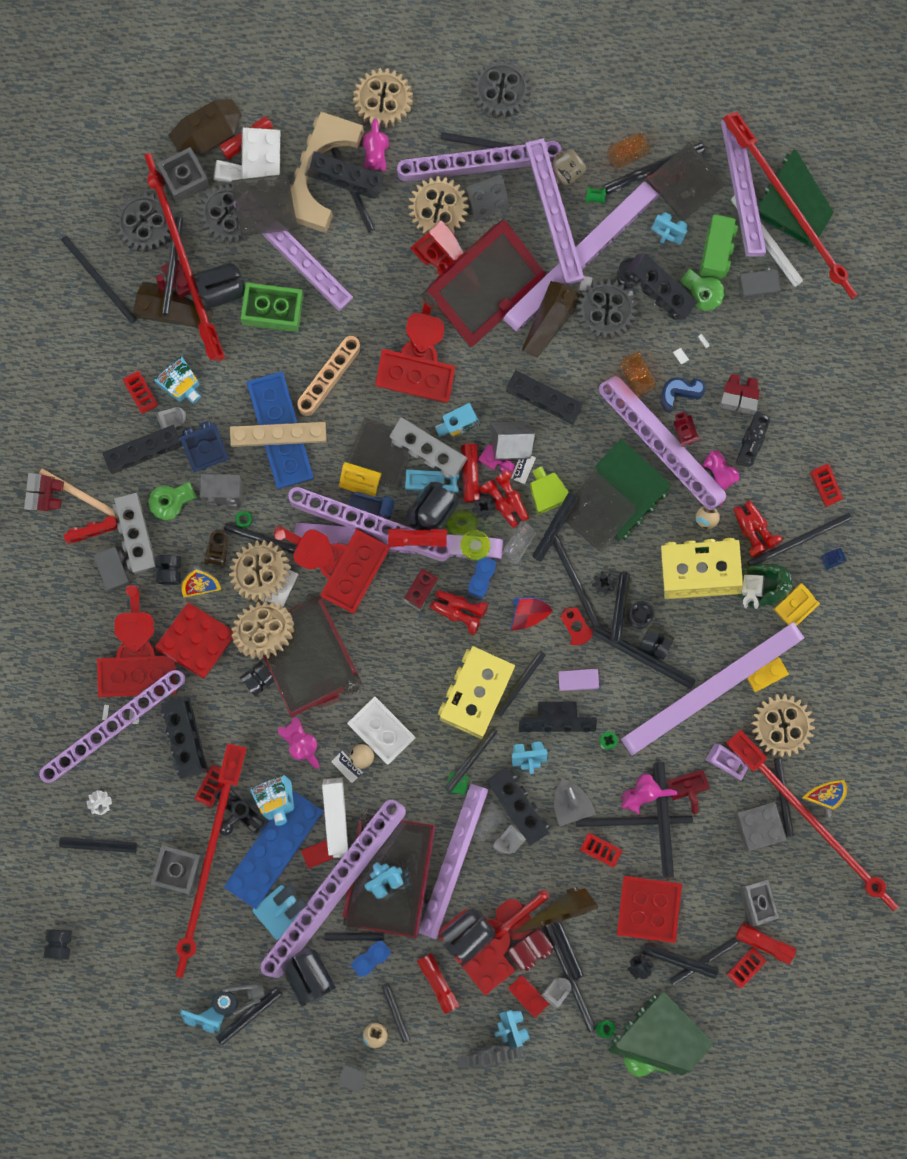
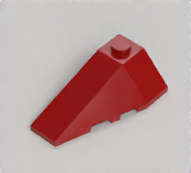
(438, 247)

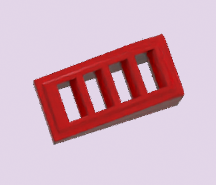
(133, 377)
(820, 488)
(198, 797)
(586, 842)
(741, 983)

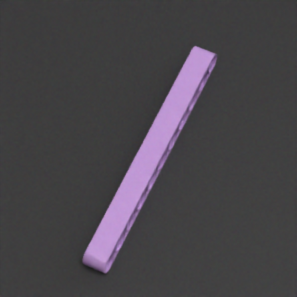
(586, 252)
(342, 534)
(712, 688)
(342, 885)

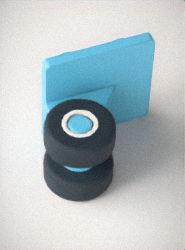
(279, 910)
(223, 1005)

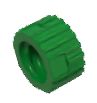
(243, 513)
(610, 1029)

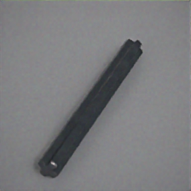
(642, 173)
(645, 658)
(663, 822)

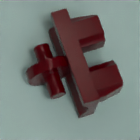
(685, 429)

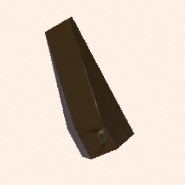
(182, 310)
(553, 312)
(568, 906)

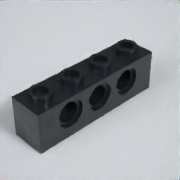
(344, 175)
(670, 288)
(544, 397)
(142, 449)
(192, 744)
(518, 817)

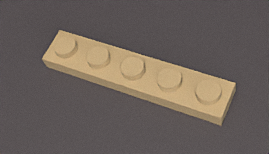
(278, 434)

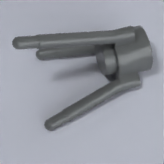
(253, 991)

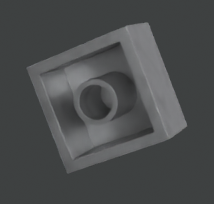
(183, 175)
(221, 490)
(760, 827)
(176, 870)

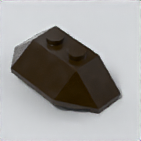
(207, 127)

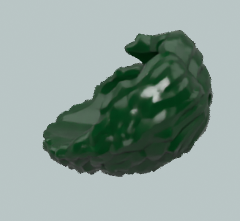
(776, 583)

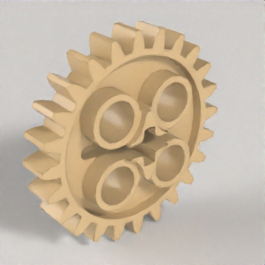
(400, 99)
(422, 203)
(276, 567)
(262, 630)
(765, 728)

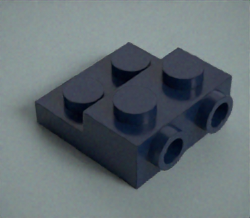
(203, 446)

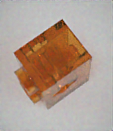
(628, 150)
(638, 374)

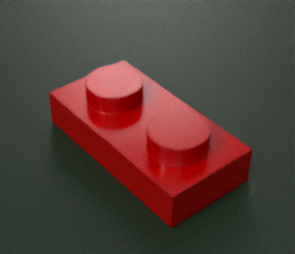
(528, 996)

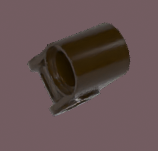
(217, 550)

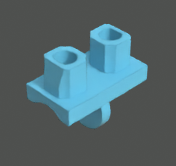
(668, 229)
(529, 759)
(377, 885)
(508, 1029)

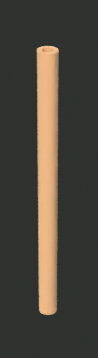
(85, 497)

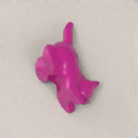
(375, 145)
(723, 474)
(301, 745)
(645, 791)

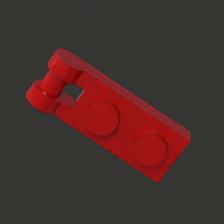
(92, 529)

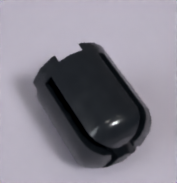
(217, 276)
(432, 507)
(467, 935)
(308, 976)

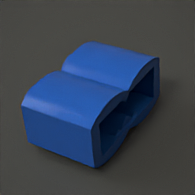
(483, 573)
(375, 955)

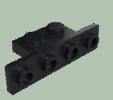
(557, 718)

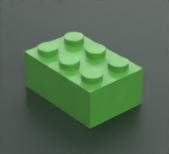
(718, 247)
(272, 307)

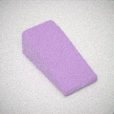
(578, 680)
(726, 761)

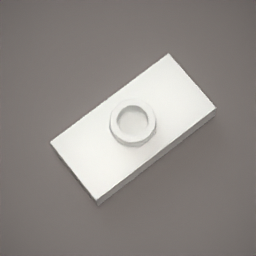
(227, 171)
(283, 594)

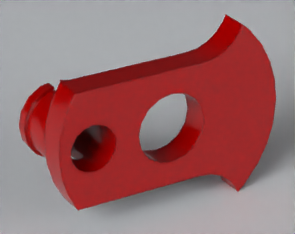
(581, 636)

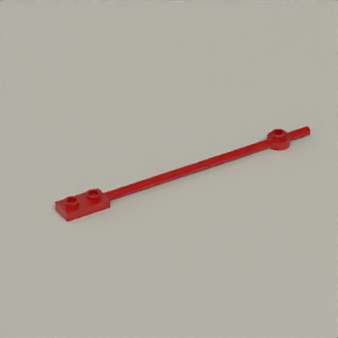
(747, 140)
(207, 330)
(754, 759)
(228, 776)

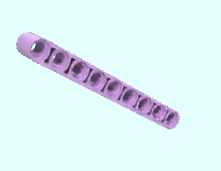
(469, 159)
(662, 442)
(362, 517)
(106, 733)

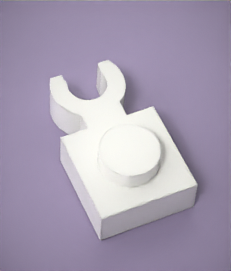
(752, 588)

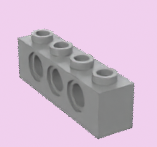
(399, 437)
(121, 507)

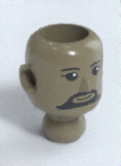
(567, 167)

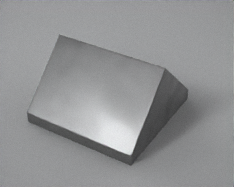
(511, 440)
(758, 903)

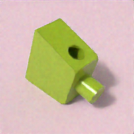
(547, 491)

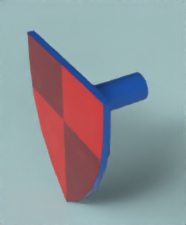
(529, 612)

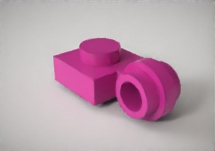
(487, 459)

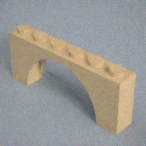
(328, 133)

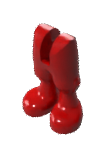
(509, 504)
(753, 522)
(453, 612)

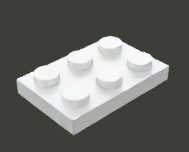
(260, 152)
(381, 730)

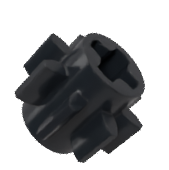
(484, 513)
(603, 589)
(640, 967)

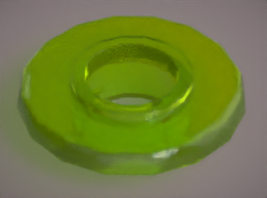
(459, 530)
(475, 535)

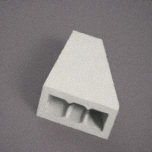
(335, 816)

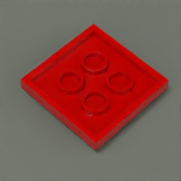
(195, 640)
(649, 909)

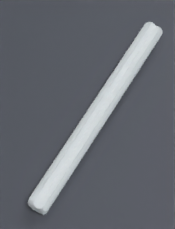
(778, 256)

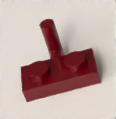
(180, 283)
(688, 786)

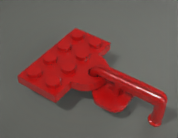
(411, 370)
(349, 572)
(130, 671)
(490, 965)

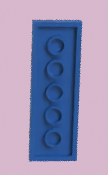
(274, 406)
(273, 852)

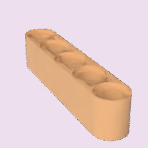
(330, 367)

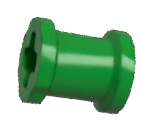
(595, 195)
(614, 739)

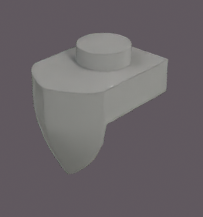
(171, 416)
(510, 840)
(557, 991)

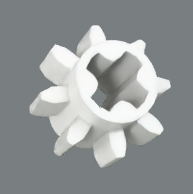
(99, 802)

